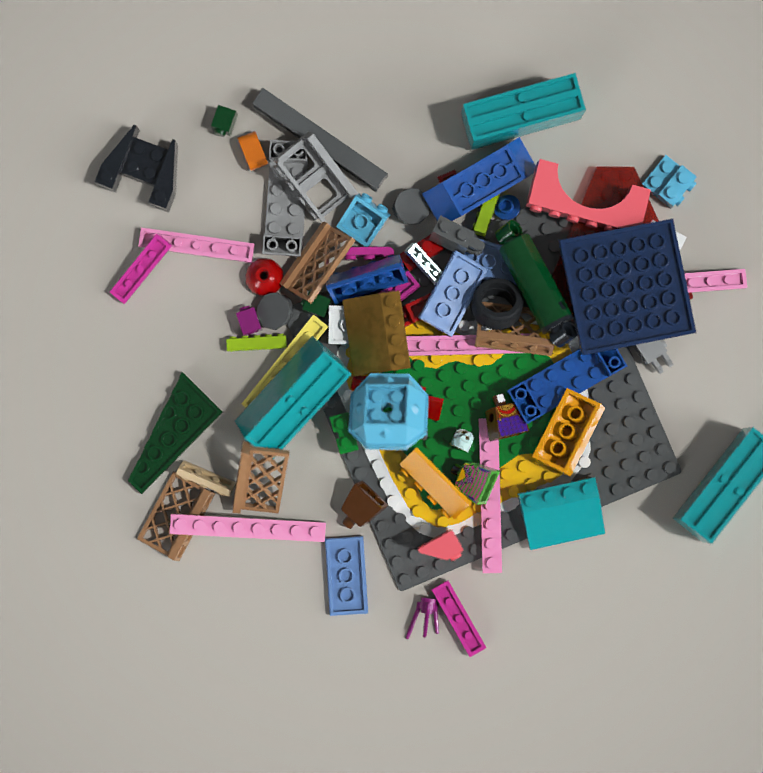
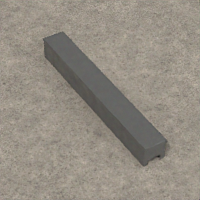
(299, 125)

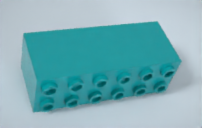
(523, 111)
(292, 396)
(724, 487)

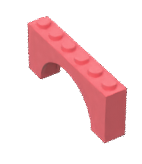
(549, 197)

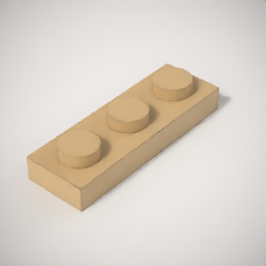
(206, 478)

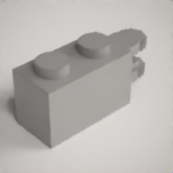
(650, 351)

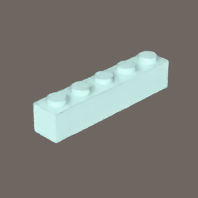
(421, 259)

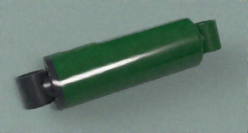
(536, 283)

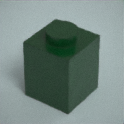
(224, 121)
(318, 307)

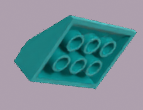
(562, 513)

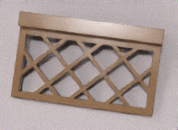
(313, 254)
(513, 341)
(245, 473)
(181, 541)

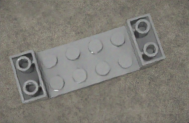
(284, 210)

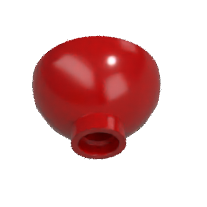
(264, 286)

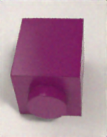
(248, 320)

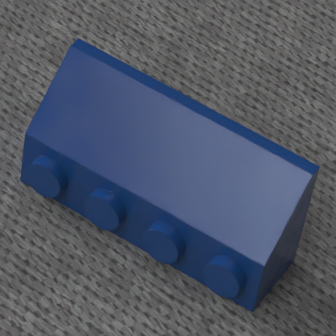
(367, 279)

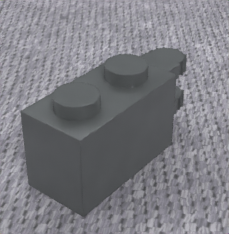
(456, 237)

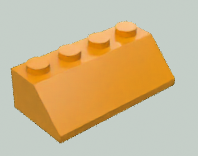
(568, 432)
(434, 483)

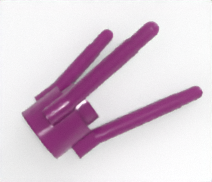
(428, 607)

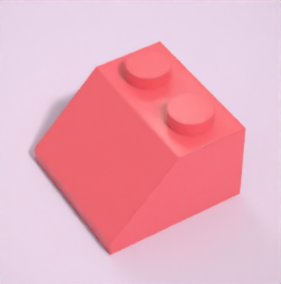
(443, 546)

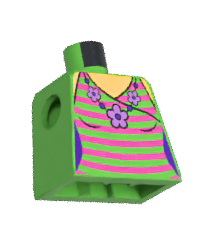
(475, 480)

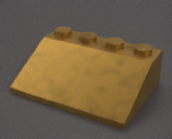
(376, 333)

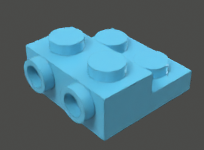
(670, 182)
(363, 219)

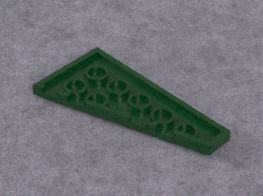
(178, 427)

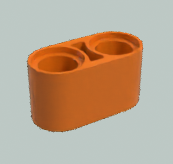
(252, 150)

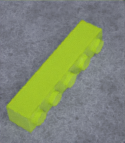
(484, 216)
(256, 343)

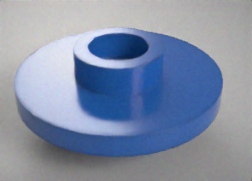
(507, 207)

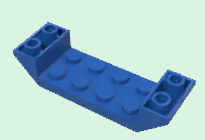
(480, 181)
(575, 372)

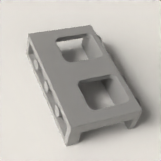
(323, 168)

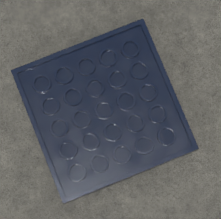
(627, 286)

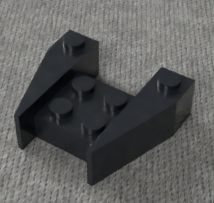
(145, 164)

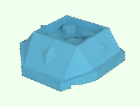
(394, 429)

